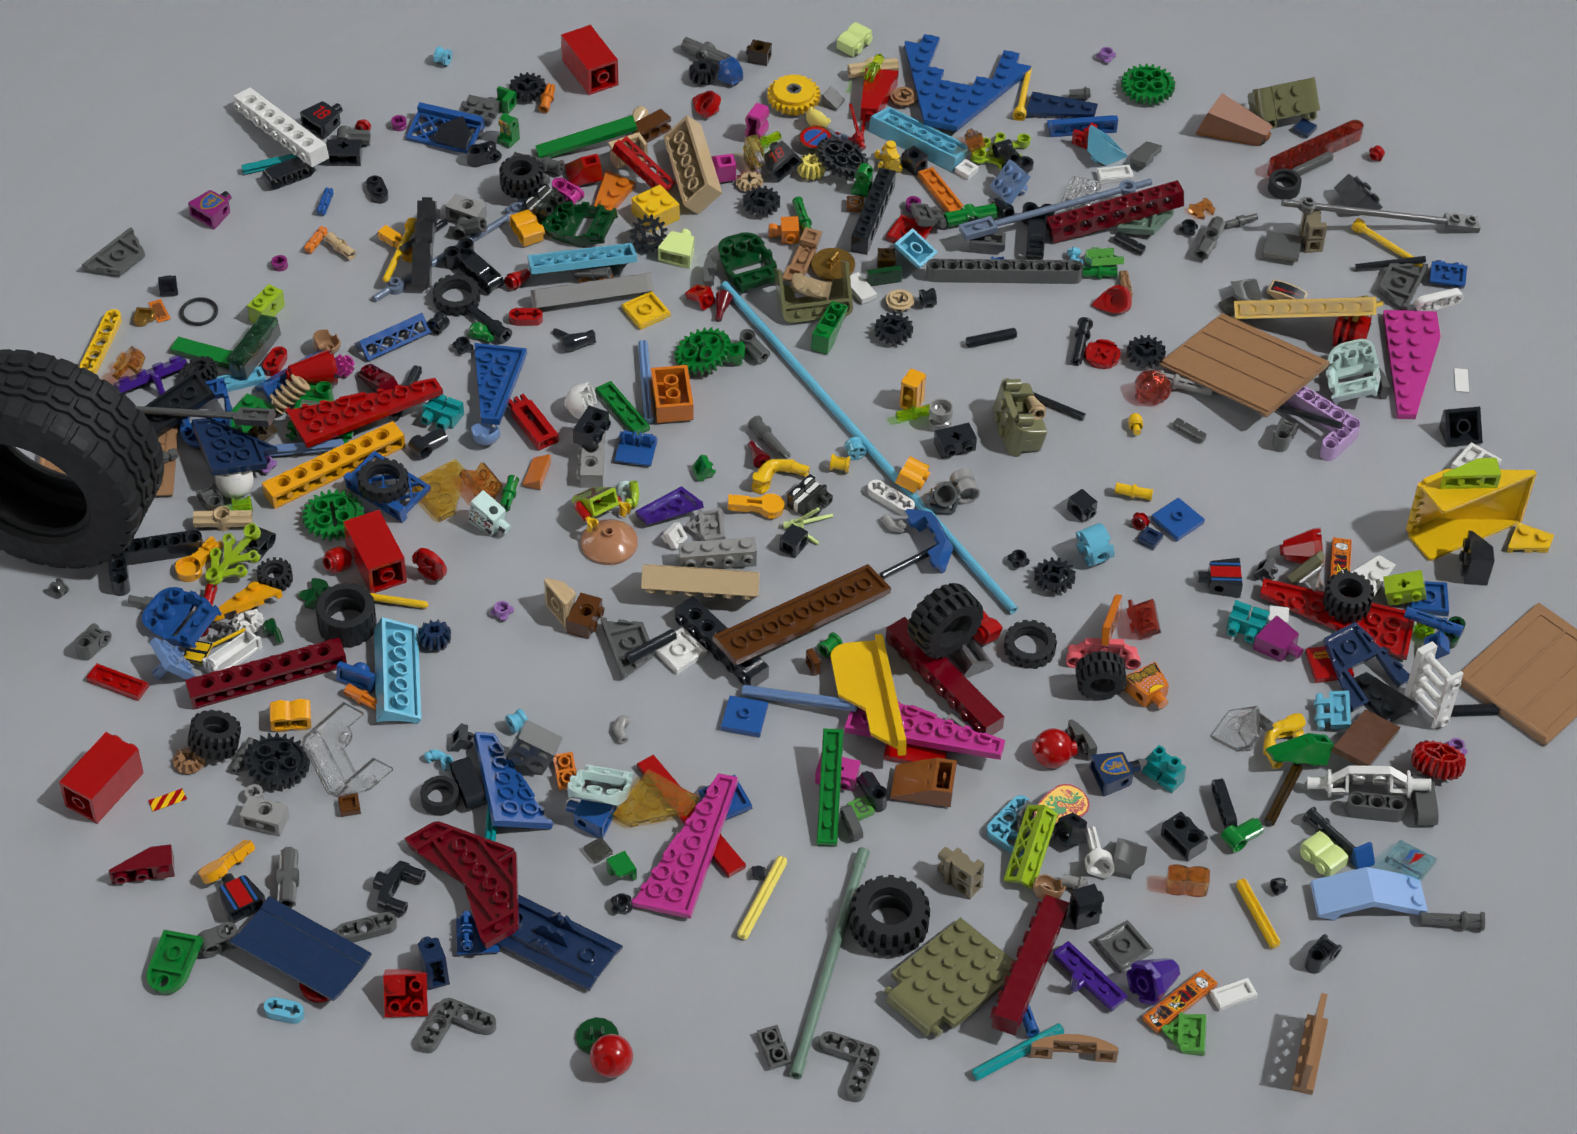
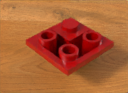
(584, 170)
(405, 993)

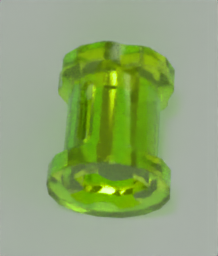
(242, 504)

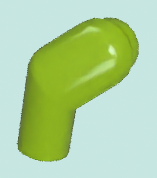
(634, 493)

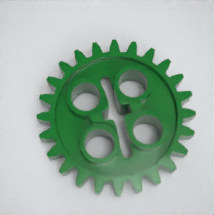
(1148, 84)
(703, 350)
(318, 515)

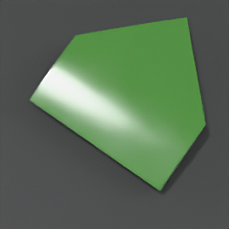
(1102, 256)
(1188, 1033)

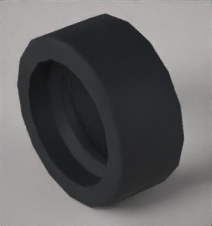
(1284, 175)
(435, 783)

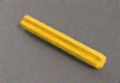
(1258, 913)

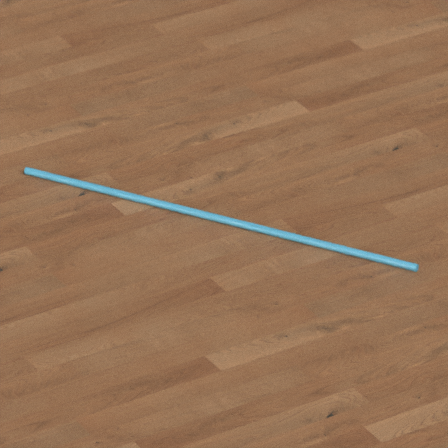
(870, 449)

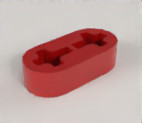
(525, 316)
(278, 362)

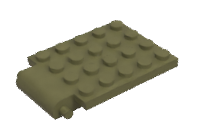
(948, 979)

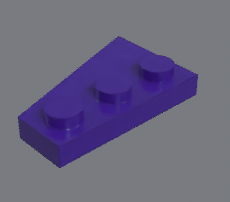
(668, 506)

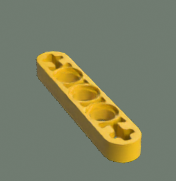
(107, 337)

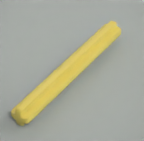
(762, 898)

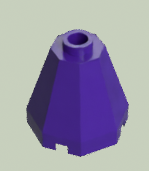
(1152, 978)

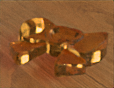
(1199, 208)

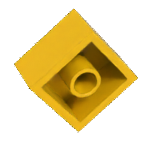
(656, 202)

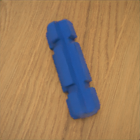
(324, 201)

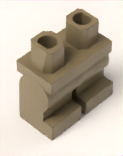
(1312, 232)
(961, 871)

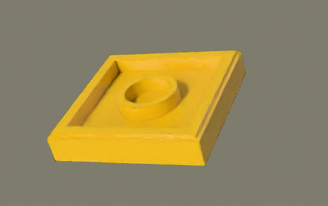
(645, 310)

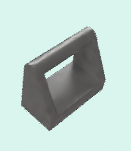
(966, 662)

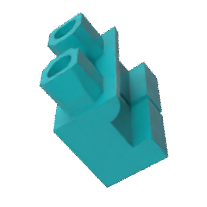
(443, 411)
(1241, 623)
(1164, 769)

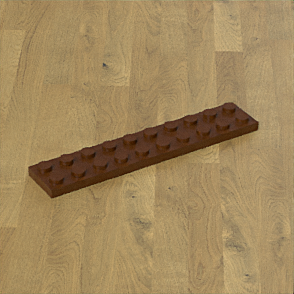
(801, 614)

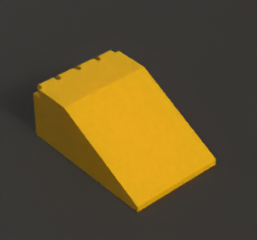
(1444, 516)

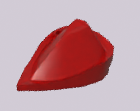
(707, 103)
(1114, 300)

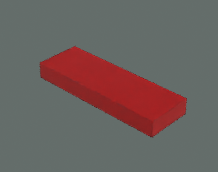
(117, 682)
(913, 754)

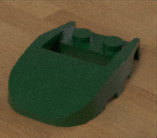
(567, 218)
(743, 251)

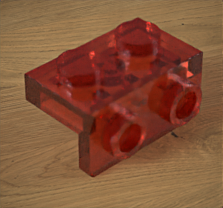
(1143, 618)

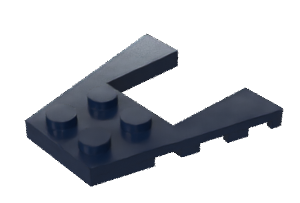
(1353, 647)

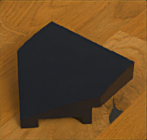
(454, 134)

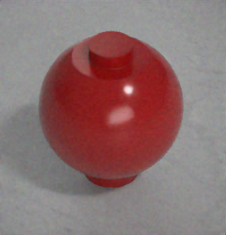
(1053, 748)
(611, 1055)

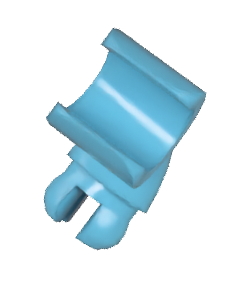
(1074, 253)
(438, 755)

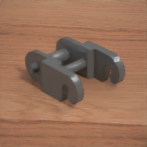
(224, 628)

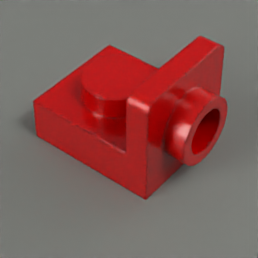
(1081, 138)
(701, 294)

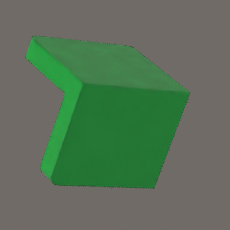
(507, 99)
(621, 866)

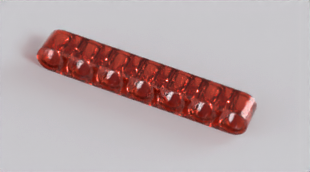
(1329, 141)

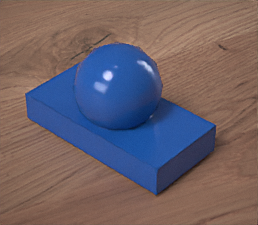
(357, 675)

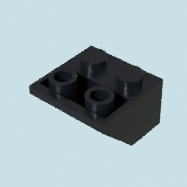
(1357, 193)
(1476, 560)

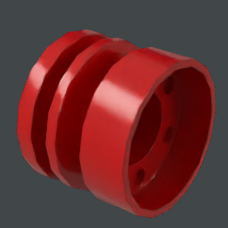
(1351, 330)

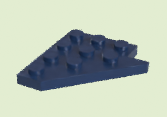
(230, 449)

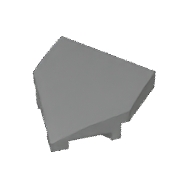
(708, 525)

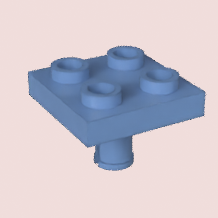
(1010, 182)
(171, 660)

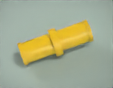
(1133, 491)

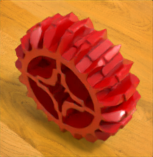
(1438, 760)

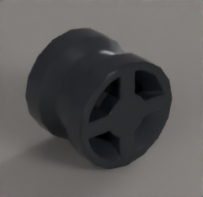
(927, 297)
(438, 322)

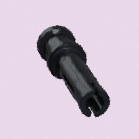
(494, 326)
(1082, 335)
(1323, 824)

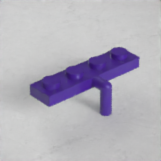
(158, 370)
(1088, 975)

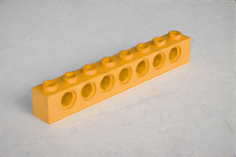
(331, 465)

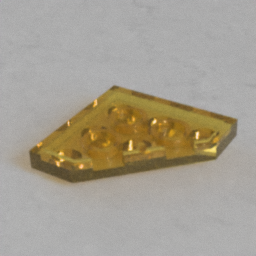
(445, 490)
(654, 800)

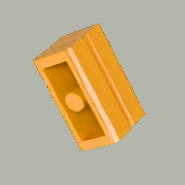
(912, 389)

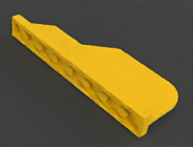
(1306, 307)
(866, 681)

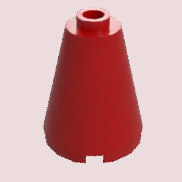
(315, 369)

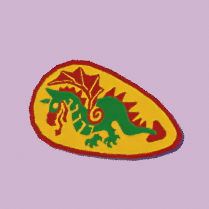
(1065, 800)

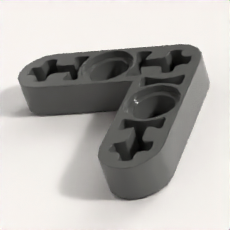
(454, 1016)
(858, 1057)

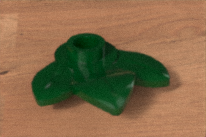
(310, 595)

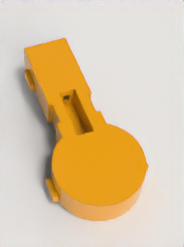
(393, 238)
(771, 506)
(186, 567)
(218, 868)

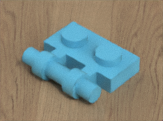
(1339, 710)

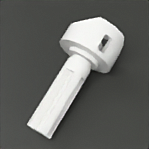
(1098, 861)

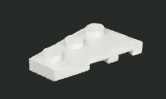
(1375, 570)

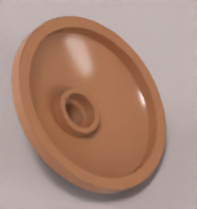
(611, 543)

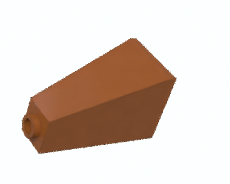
(1234, 123)

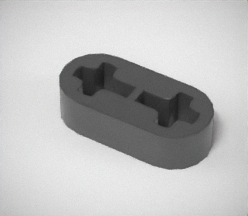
(851, 822)

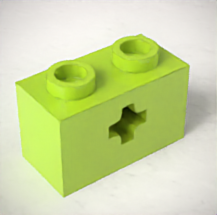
(267, 302)
(1405, 587)

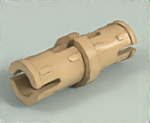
(340, 246)

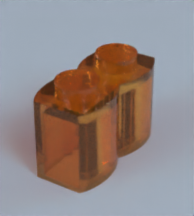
(1186, 880)

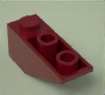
(376, 378)
(149, 864)

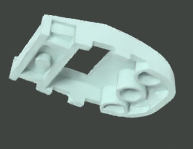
(1350, 360)
(598, 775)

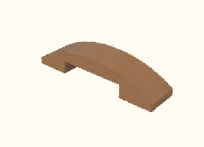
(807, 249)
(1074, 1043)

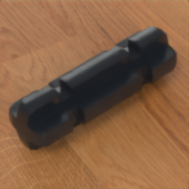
(1129, 243)

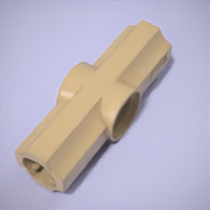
(858, 69)
(222, 518)

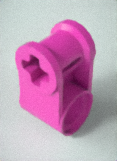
(568, 190)

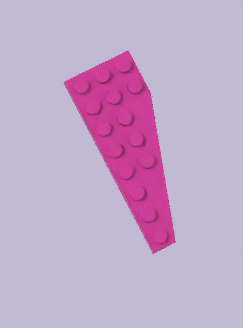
(1411, 348)

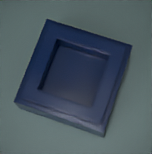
(1305, 127)
(1150, 538)

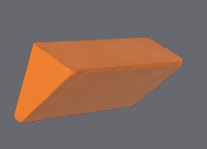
(537, 472)

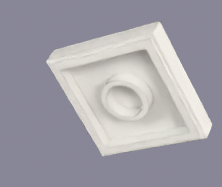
(681, 652)

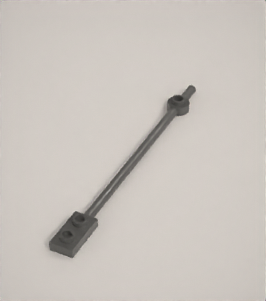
(1452, 221)
(244, 416)

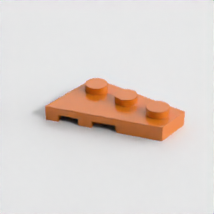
(613, 190)

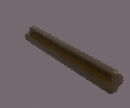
(1283, 794)

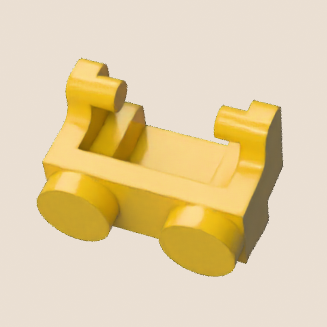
(890, 157)

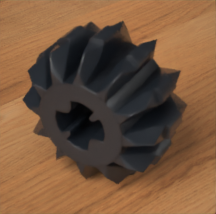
(702, 72)

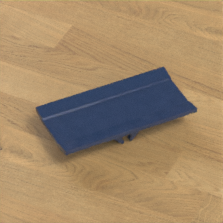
(560, 945)
(302, 949)

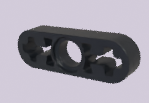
(1223, 803)

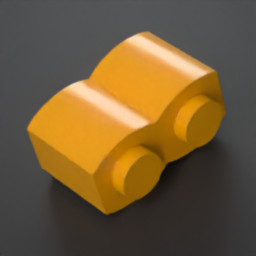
(526, 227)
(913, 475)
(290, 715)

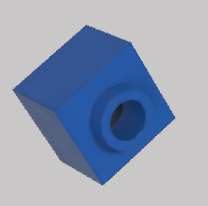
(1441, 641)

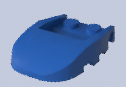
(220, 390)
(171, 608)

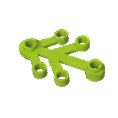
(981, 156)
(217, 572)

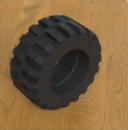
(945, 620)
(889, 938)

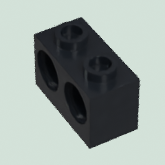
(591, 427)
(1183, 838)

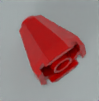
(1302, 546)

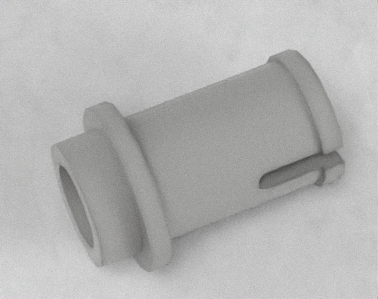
(1073, 881)

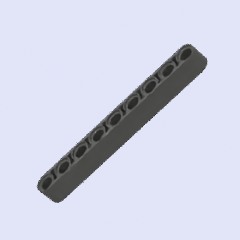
(1004, 271)

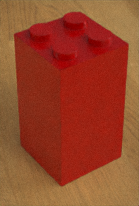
(589, 59)
(375, 551)
(101, 777)

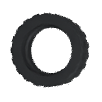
(346, 597)

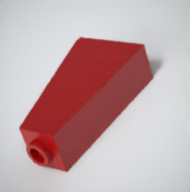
(877, 93)

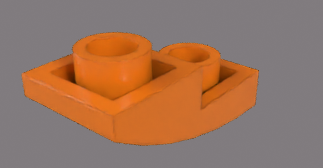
(564, 769)

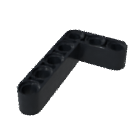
(151, 550)

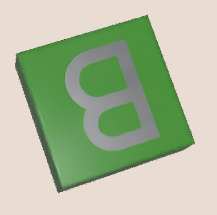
(862, 808)

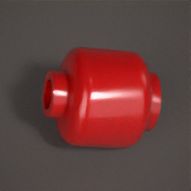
(337, 559)

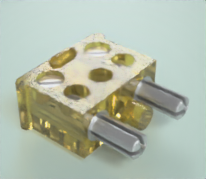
(753, 153)

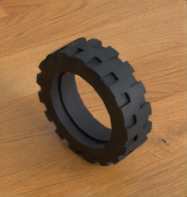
(453, 282)
(385, 494)
(1030, 659)

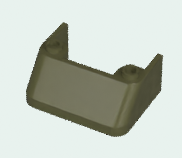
(810, 308)

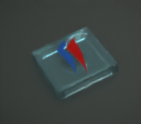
(1410, 860)

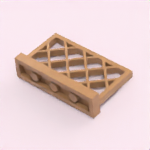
(1310, 1049)

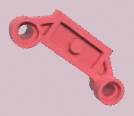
(1090, 645)

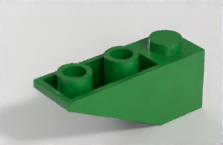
(828, 328)
(1307, 748)

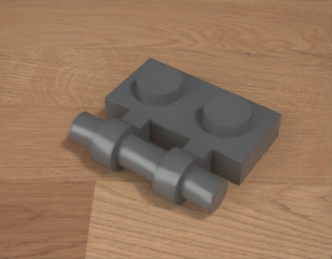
(482, 107)
(928, 216)

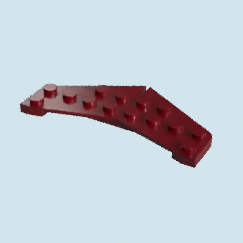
(483, 868)

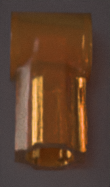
(974, 140)

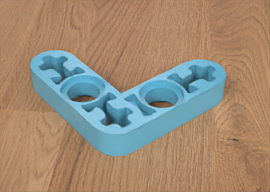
(1004, 826)

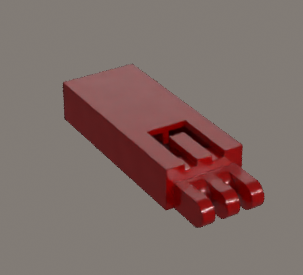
(538, 431)

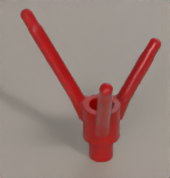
(858, 136)

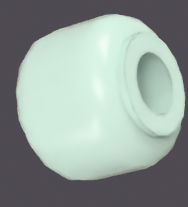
(623, 490)

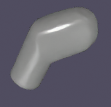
(894, 526)
(619, 726)

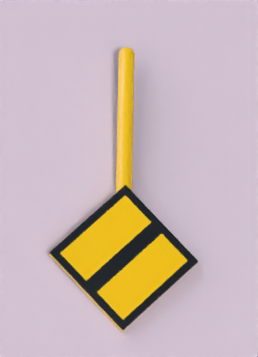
(204, 648)

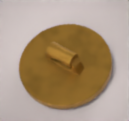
(827, 263)

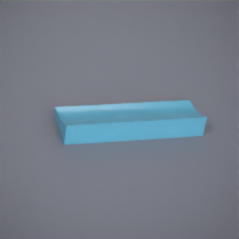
(909, 132)
(581, 258)
(397, 671)

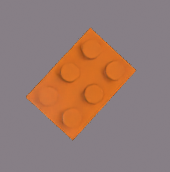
(672, 393)

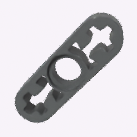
(371, 920)

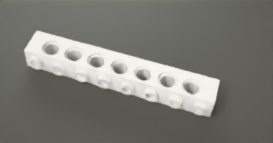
(281, 127)

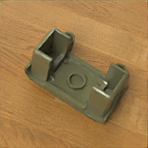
(1285, 101)
(1015, 427)

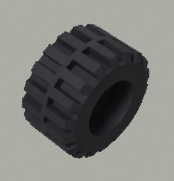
(521, 176)
(1348, 585)
(1101, 675)
(214, 735)

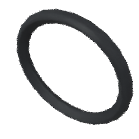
(199, 299)

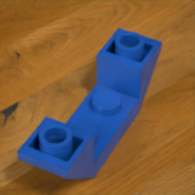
(942, 551)

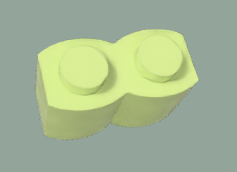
(854, 39)
(1323, 854)

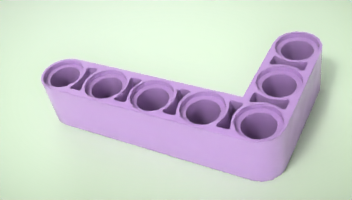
(1338, 439)

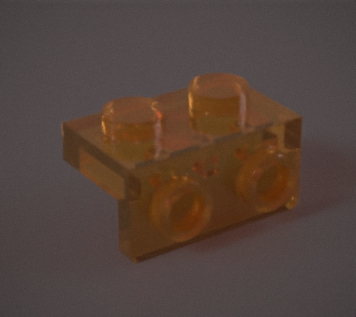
(131, 359)
(481, 480)

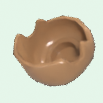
(325, 341)
(1048, 885)

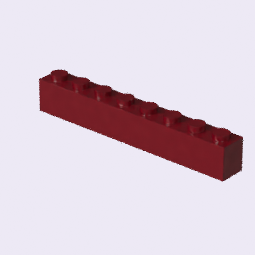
(946, 681)
(1029, 965)

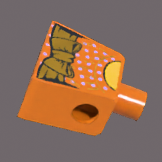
(1148, 686)

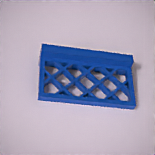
(440, 114)
(394, 509)

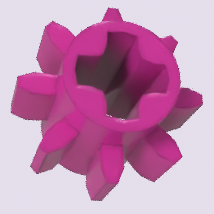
(344, 365)

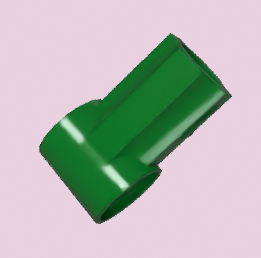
(321, 390)
(1238, 836)

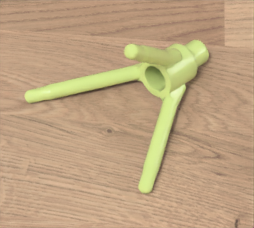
(803, 520)

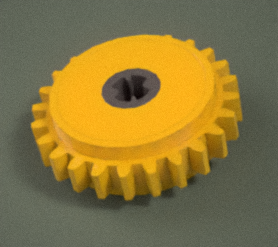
(793, 94)

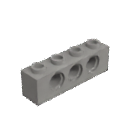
(591, 465)

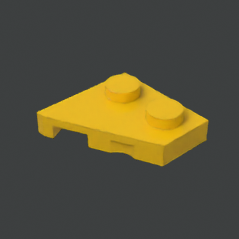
(1530, 540)

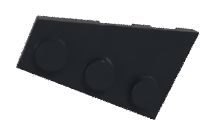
(1384, 699)

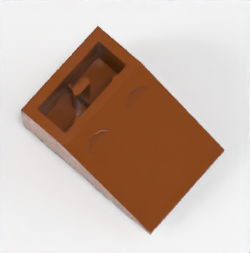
(925, 781)

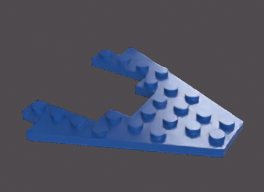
(950, 103)

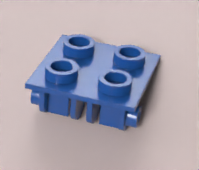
(636, 448)
(468, 937)

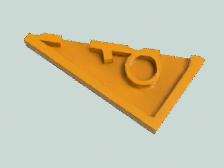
(249, 597)

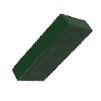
(884, 275)

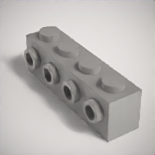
(719, 553)

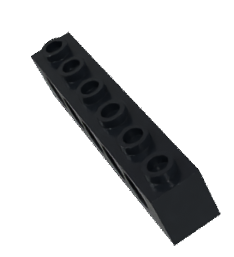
(873, 211)
(702, 626)

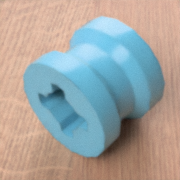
(442, 55)
(855, 448)
(516, 720)

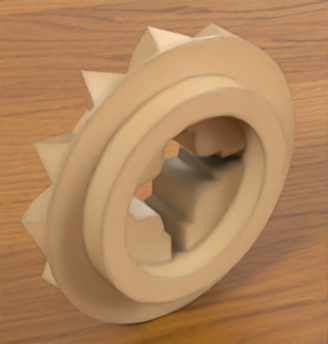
(742, 180)
(895, 296)

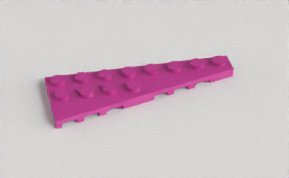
(928, 730)
(684, 865)

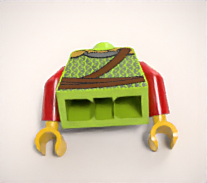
(596, 501)

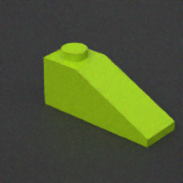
(1474, 474)

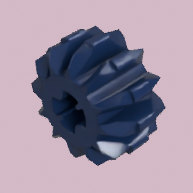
(434, 635)

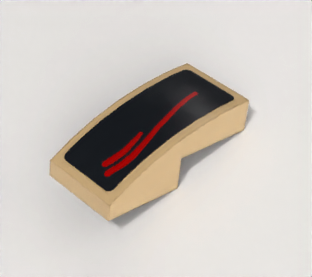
(1281, 290)

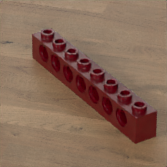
(1115, 211)
(265, 673)

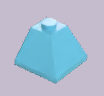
(1103, 147)
(915, 249)

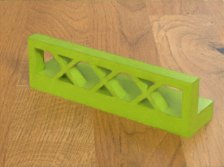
(1035, 845)

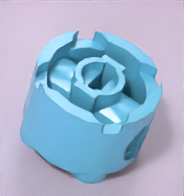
(1094, 544)

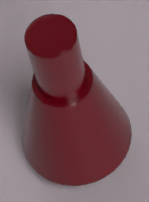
(723, 299)
(758, 456)

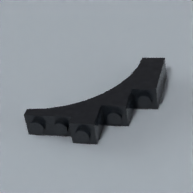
(424, 241)

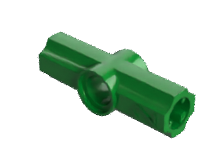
(970, 213)

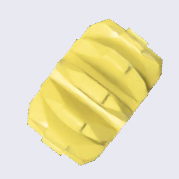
(811, 167)

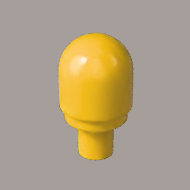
(1135, 423)

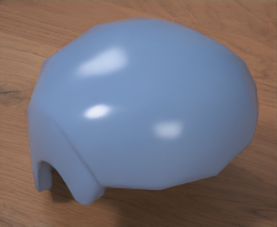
(485, 433)

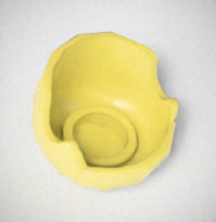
(817, 118)

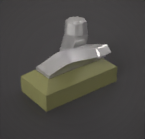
(1310, 572)

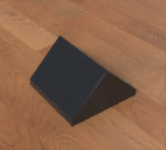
(1461, 426)

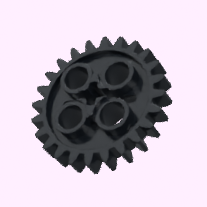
(840, 156)
(276, 761)

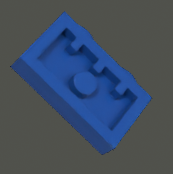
(1448, 273)

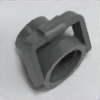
(944, 496)

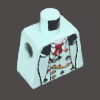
(488, 515)

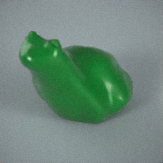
(480, 332)

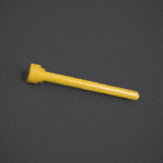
(1019, 112)
(1360, 226)
(410, 229)
(400, 601)

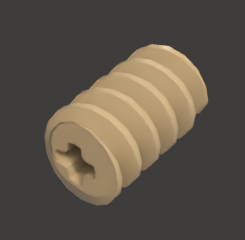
(289, 393)

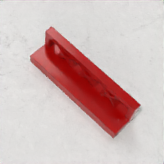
(642, 169)

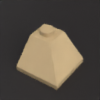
(559, 599)

